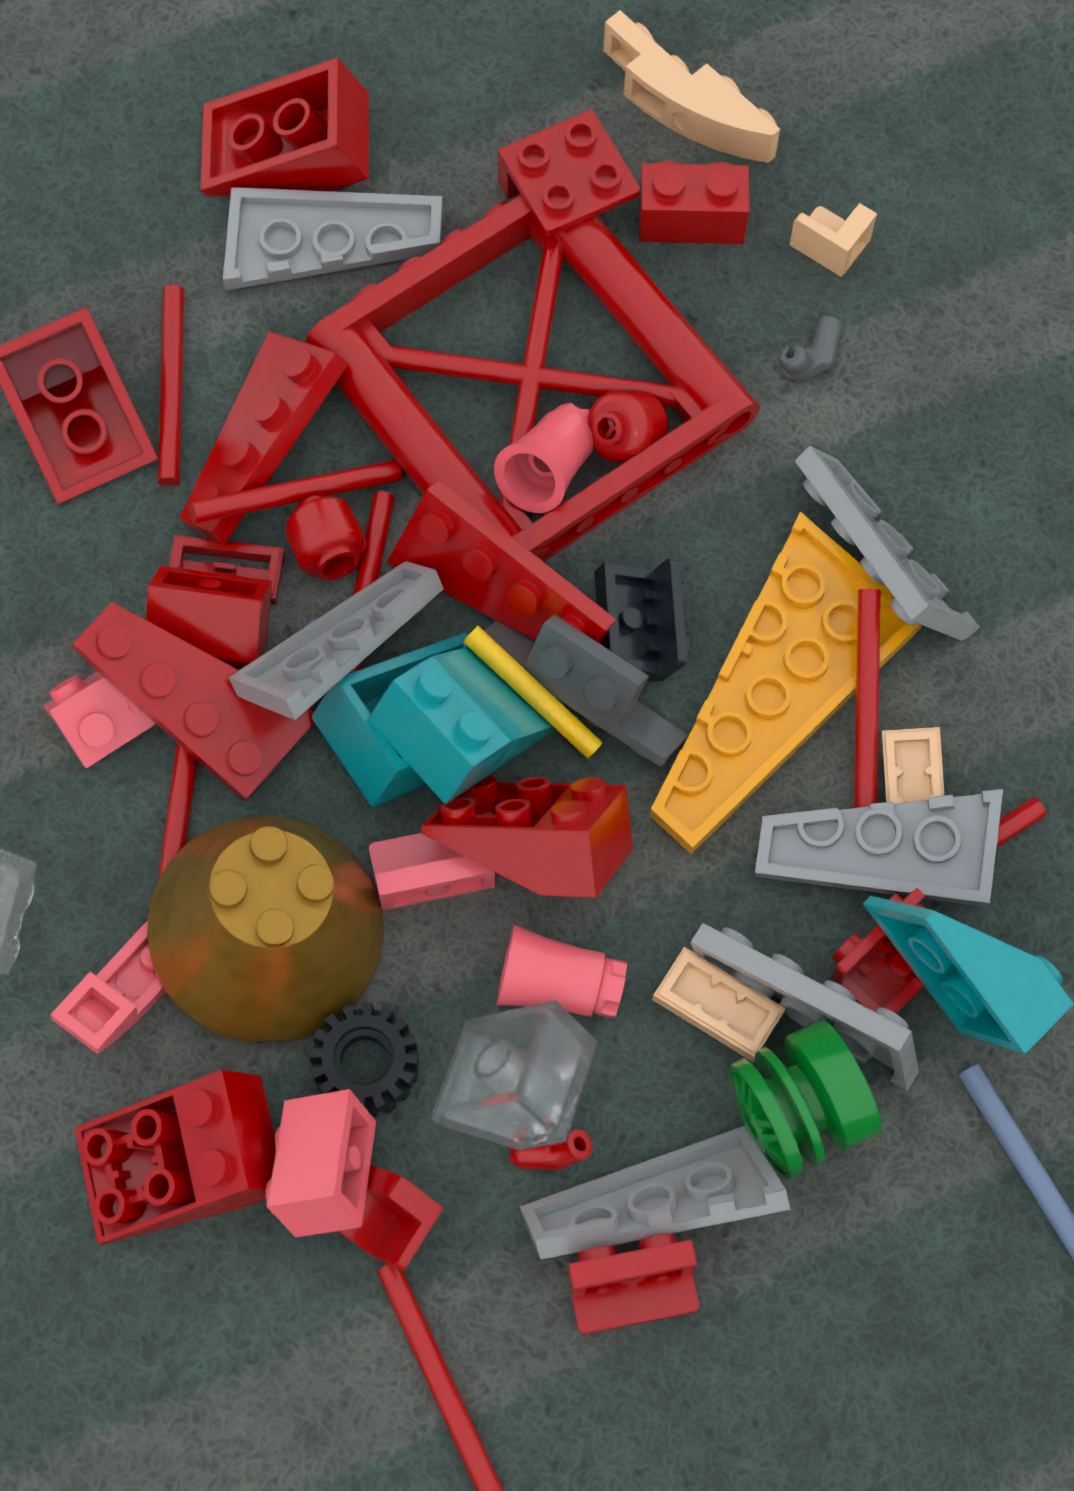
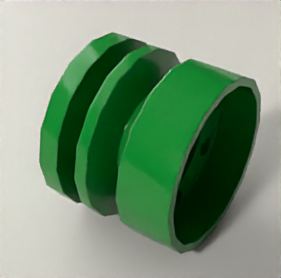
(795, 1103)

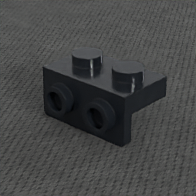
(647, 615)

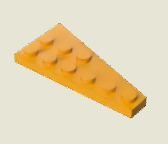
(777, 683)

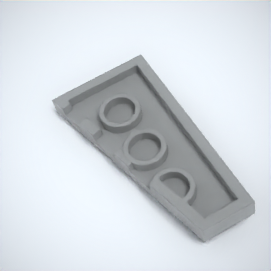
(312, 233)
(885, 550)
(326, 650)
(889, 848)

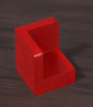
(393, 1219)

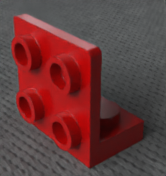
(566, 173)

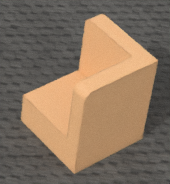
(832, 239)

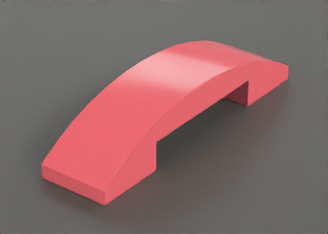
(114, 999)

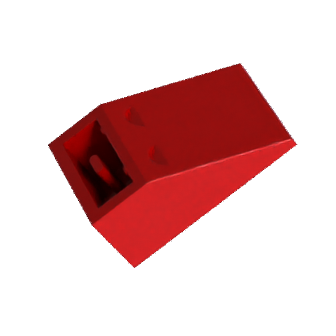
(540, 832)
(178, 1156)

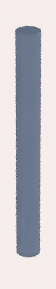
(1020, 1154)

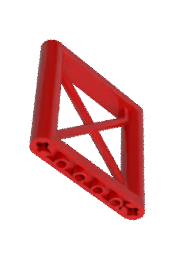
(699, 387)

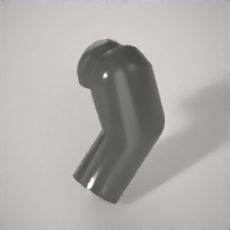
(815, 358)

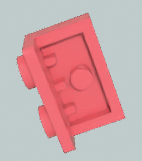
(94, 717)

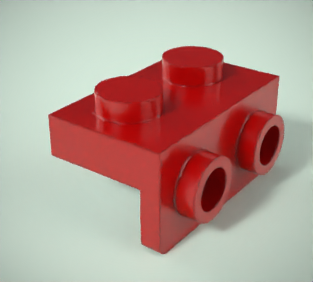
(875, 968)
(634, 1285)

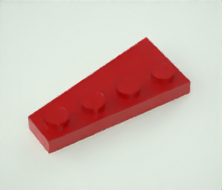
(264, 423)
(491, 568)
(190, 698)

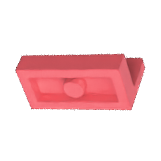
(422, 870)

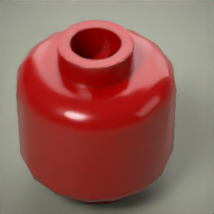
(626, 423)
(325, 537)

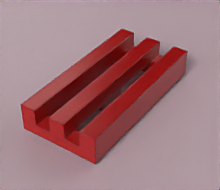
(233, 550)

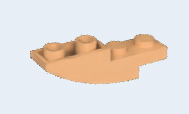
(696, 105)

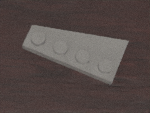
(864, 1032)
(669, 1194)

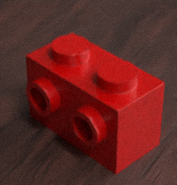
(693, 203)
(212, 612)

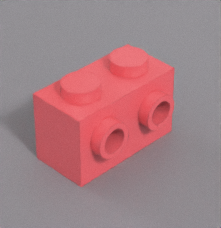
(321, 1163)

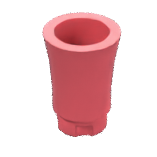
(543, 462)
(550, 970)

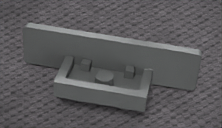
(592, 684)

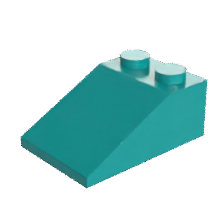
(456, 721)
(359, 746)
(975, 978)

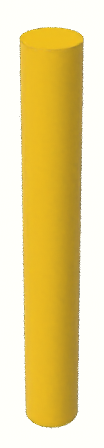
(532, 692)

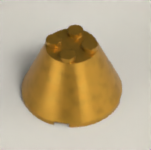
(264, 929)

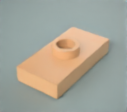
(912, 764)
(718, 1004)

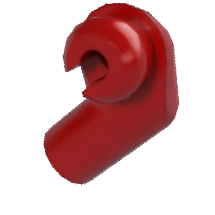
(554, 1156)

